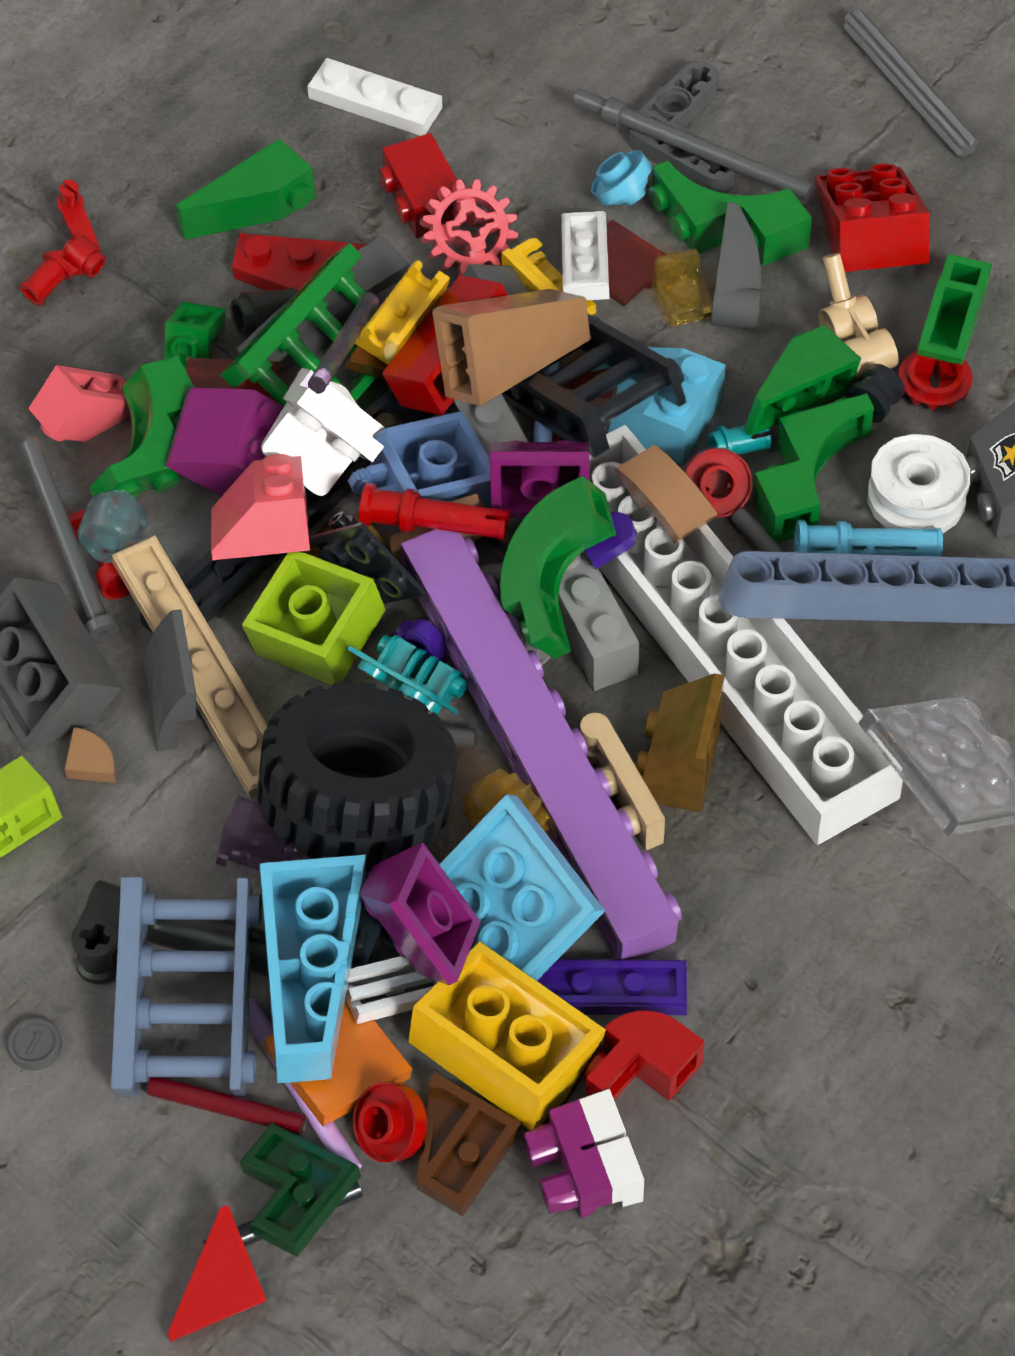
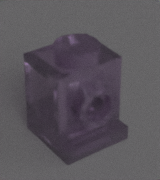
(250, 839)

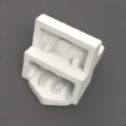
(324, 431)

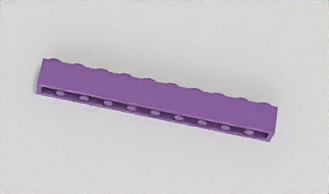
(540, 744)

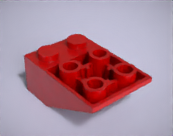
(874, 217)

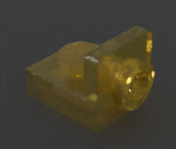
(681, 288)

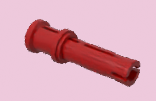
(412, 511)

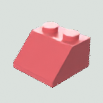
(262, 511)

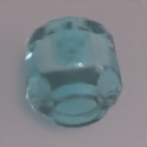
(111, 524)

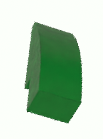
(955, 309)

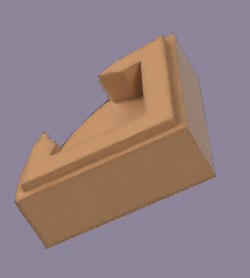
(89, 758)

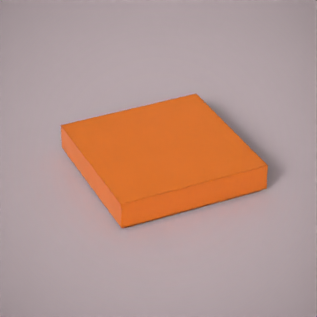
(360, 1061)

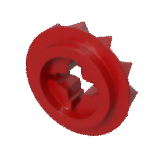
(953, 386)

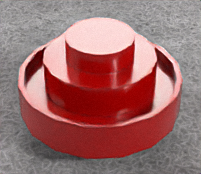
(721, 478)
(389, 1121)

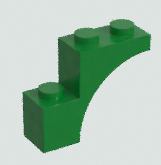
(699, 215)
(154, 403)
(806, 444)

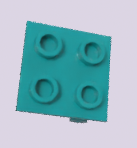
(407, 670)

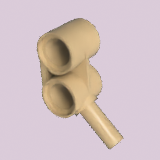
(855, 320)

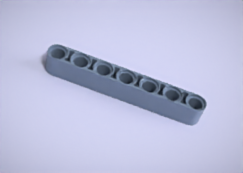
(869, 587)

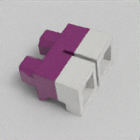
(593, 1155)

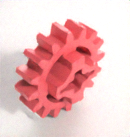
(464, 210)

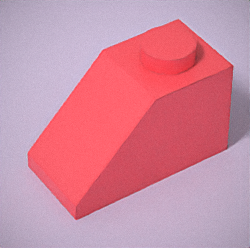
(79, 403)

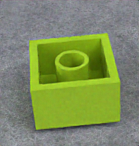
(313, 617)

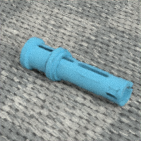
(871, 541)

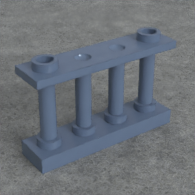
(139, 960)

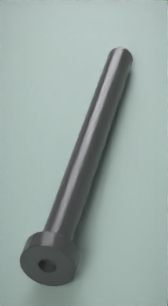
(99, 624)

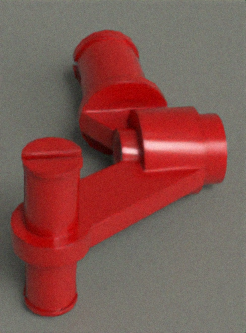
(79, 255)

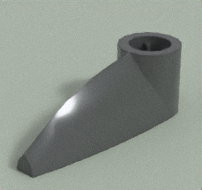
(738, 275)

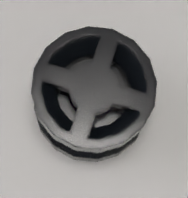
(882, 387)

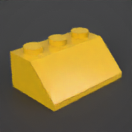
(505, 1036)

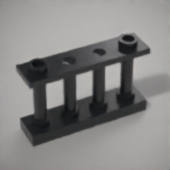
(568, 410)

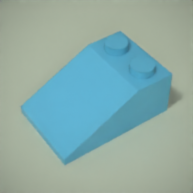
(666, 424)

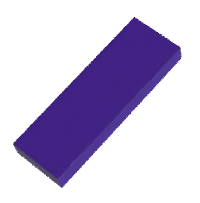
(619, 985)

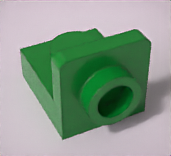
(192, 330)

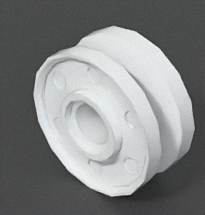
(918, 483)

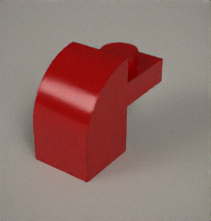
(645, 1047)

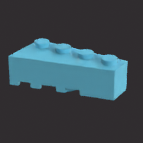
(310, 945)

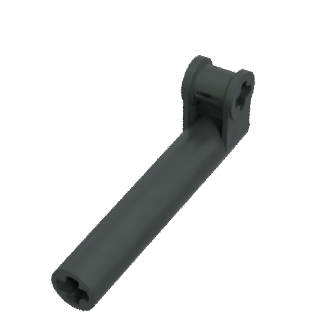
(98, 928)

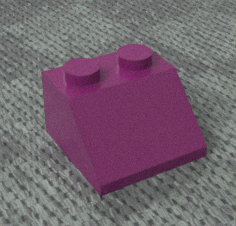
(220, 435)
(530, 471)
(422, 912)

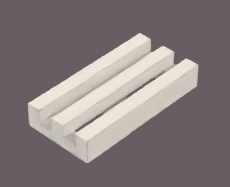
(385, 978)

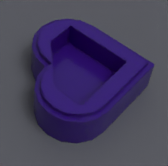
(616, 545)
(423, 636)

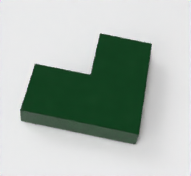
(307, 1184)

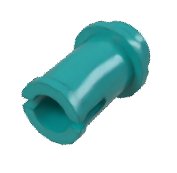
(738, 440)

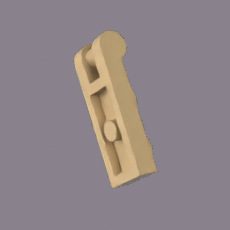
(624, 779)

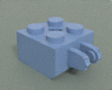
(432, 456)

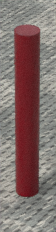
(225, 1104)

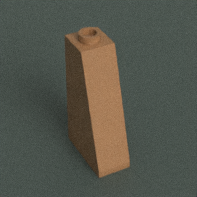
(505, 339)

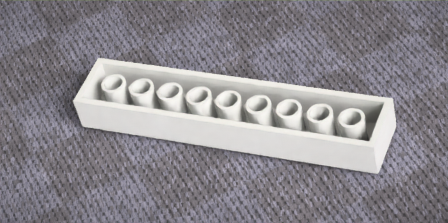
(775, 691)

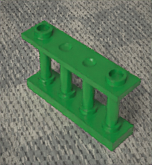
(283, 335)

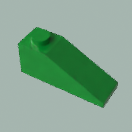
(250, 194)
(808, 374)

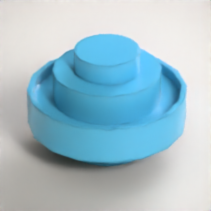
(622, 179)

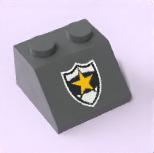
(993, 471)

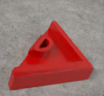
(220, 1283)

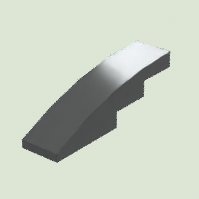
(375, 271)

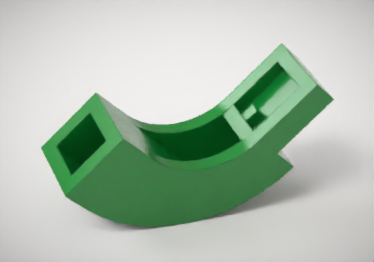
(540, 553)

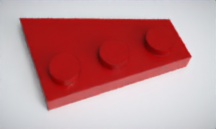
(281, 261)

